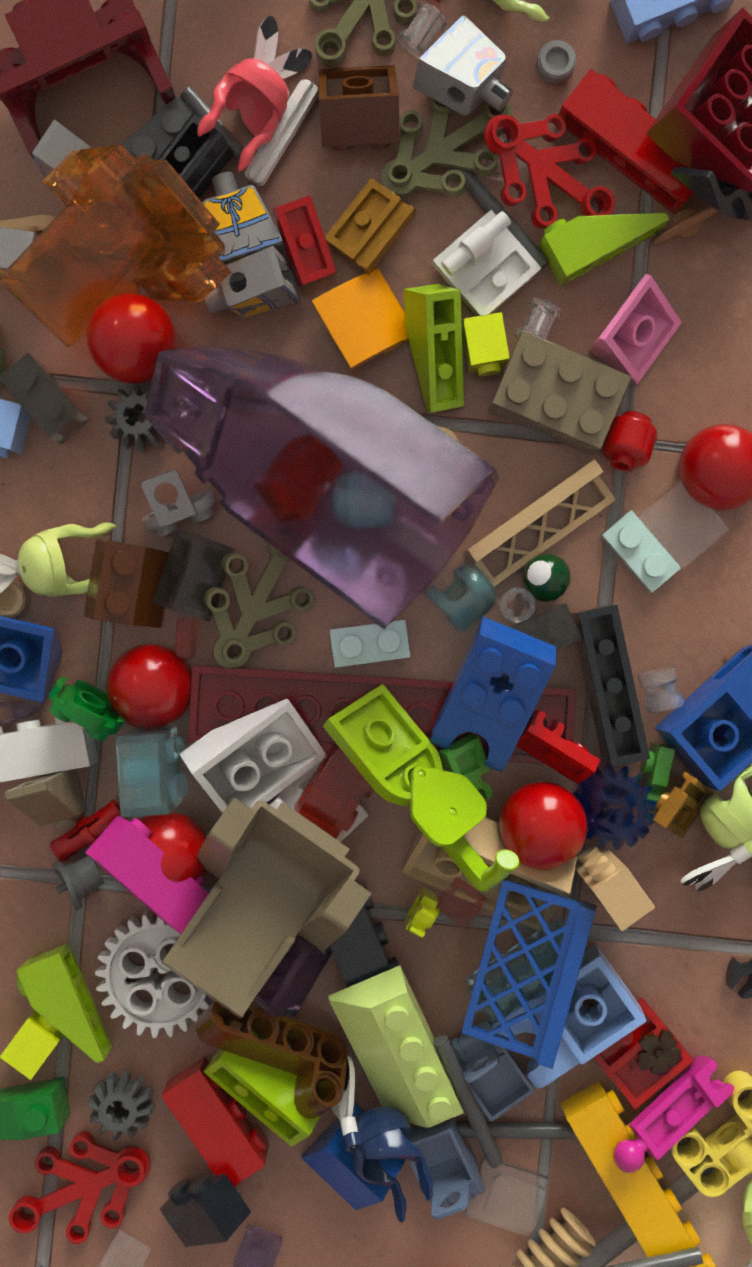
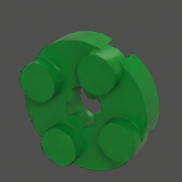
(86, 707)

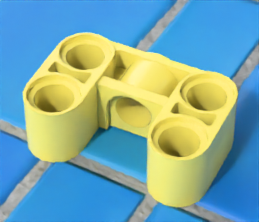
(725, 1149)

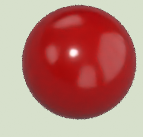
(128, 336)
(718, 467)
(149, 686)
(543, 825)
(180, 841)

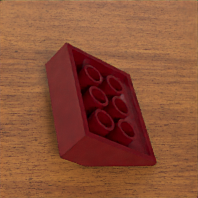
(711, 109)

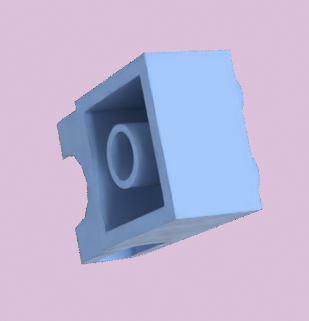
(586, 1029)

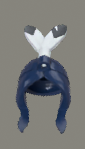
(379, 1135)

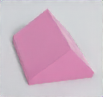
(638, 331)

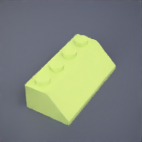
(396, 1047)

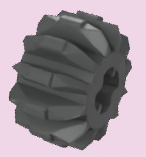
(123, 422)
(135, 1104)

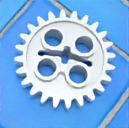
(167, 1005)

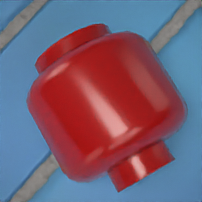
(630, 441)

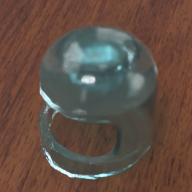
(361, 502)
(465, 609)

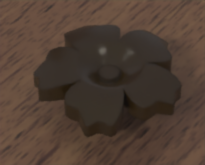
(658, 1052)

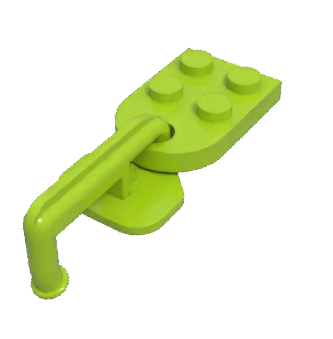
(443, 804)

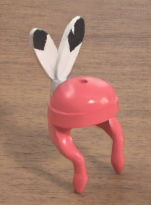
(257, 89)

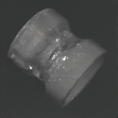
(662, 698)

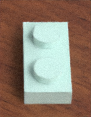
(640, 551)
(369, 644)

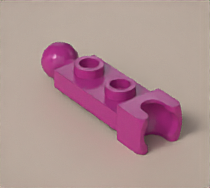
(672, 1114)

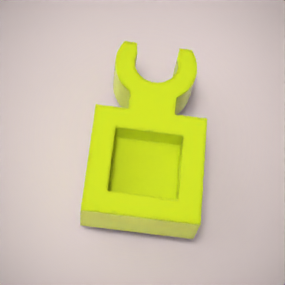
(422, 913)

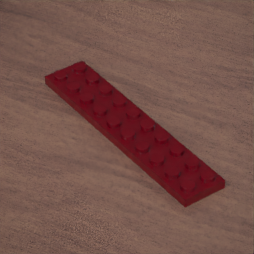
(232, 693)

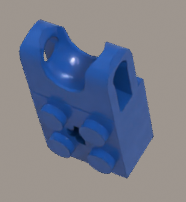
(492, 702)
(719, 709)

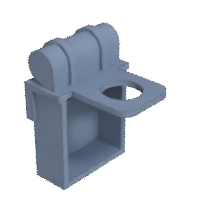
(491, 1073)
(450, 1167)

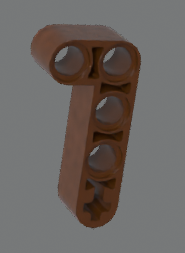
(230, 1033)

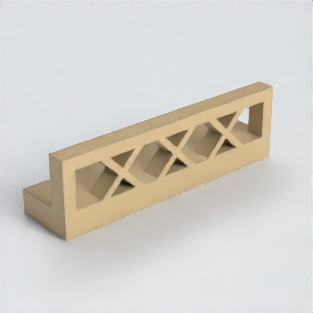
(533, 512)

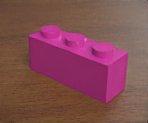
(136, 864)

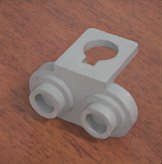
(165, 516)

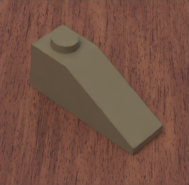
(50, 798)

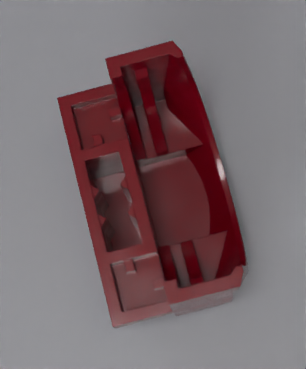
(64, 41)

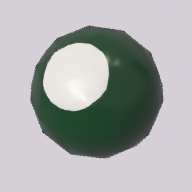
(546, 577)

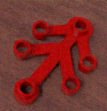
(543, 166)
(86, 1185)

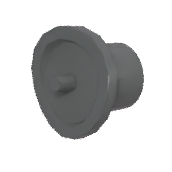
(78, 879)

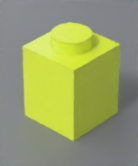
(485, 344)
(31, 1045)

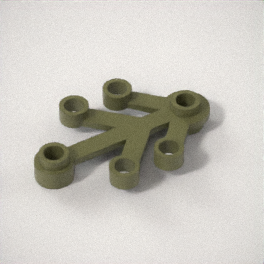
(338, 37)
(439, 152)
(252, 609)

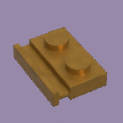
(370, 226)
(681, 807)

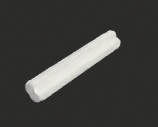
(270, 153)

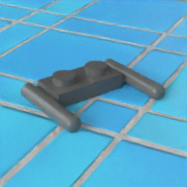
(162, 128)

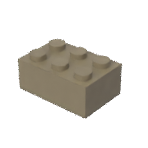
(559, 393)

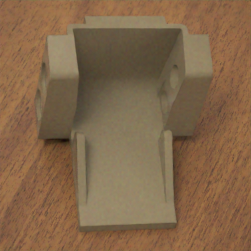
(273, 883)

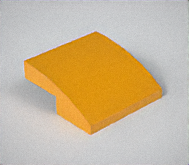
(362, 318)

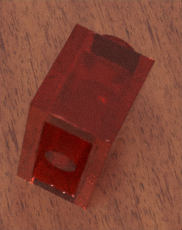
(298, 478)
(333, 793)

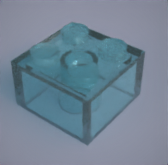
(150, 771)

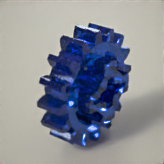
(616, 823)

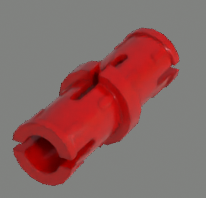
(85, 831)

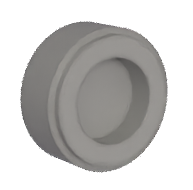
(556, 62)

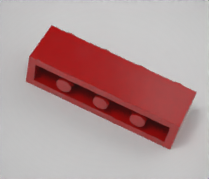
(619, 131)

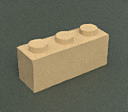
(613, 886)

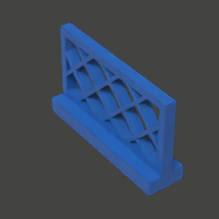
(562, 983)

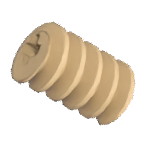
(561, 1247)

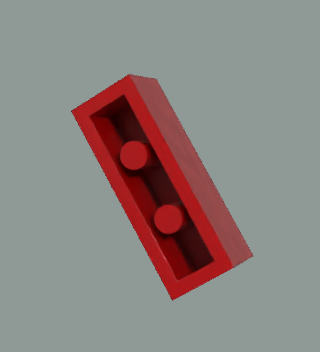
(216, 1123)

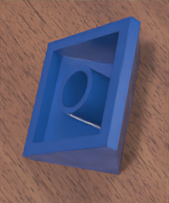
(27, 658)
(335, 1166)

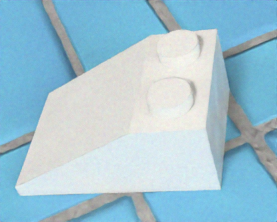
(254, 756)

